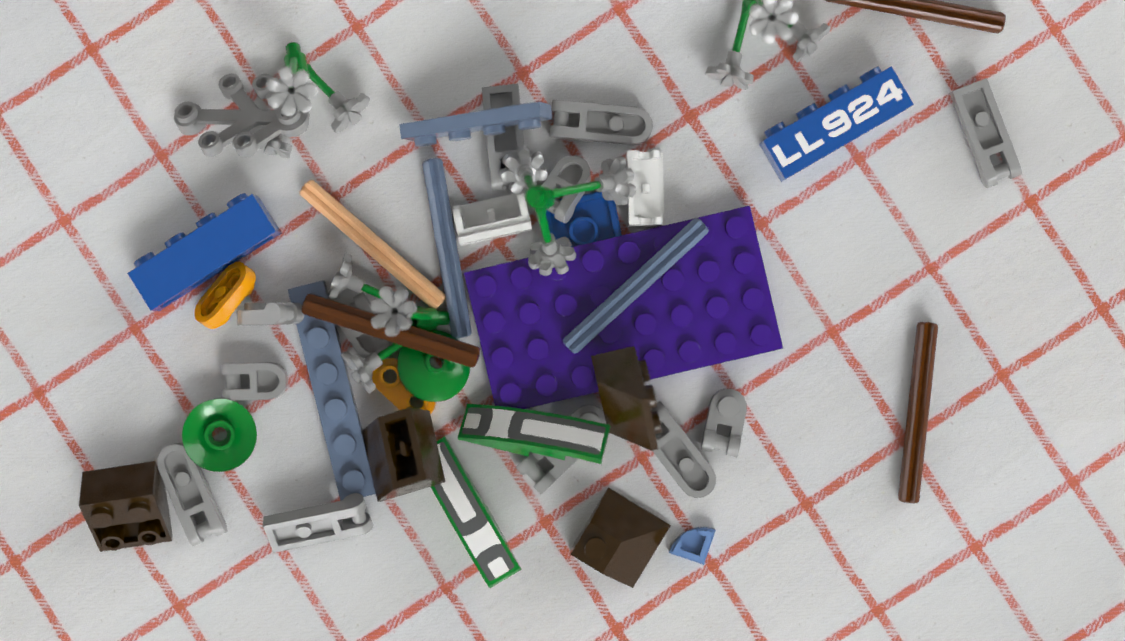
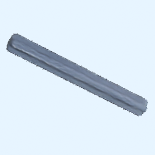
(446, 247)
(635, 285)

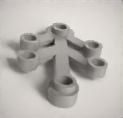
(193, 119)

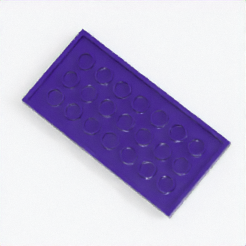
(694, 316)

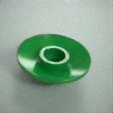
(428, 382)
(213, 453)

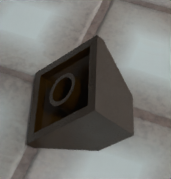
(619, 538)

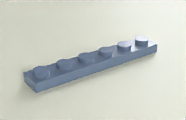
(334, 398)

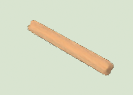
(372, 244)

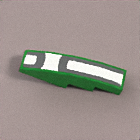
(534, 432)
(473, 520)

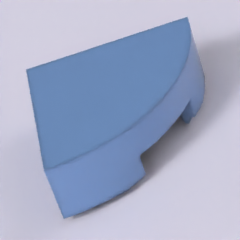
(693, 544)

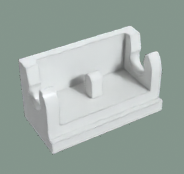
(647, 204)
(492, 218)

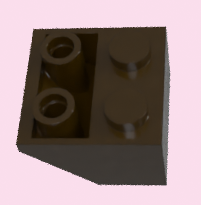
(626, 398)
(403, 453)
(125, 506)

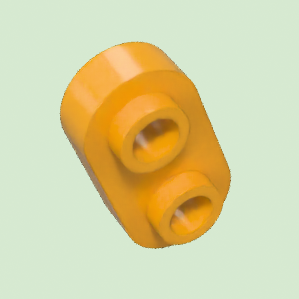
(225, 295)
(396, 391)

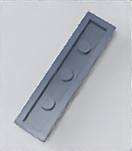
(489, 121)

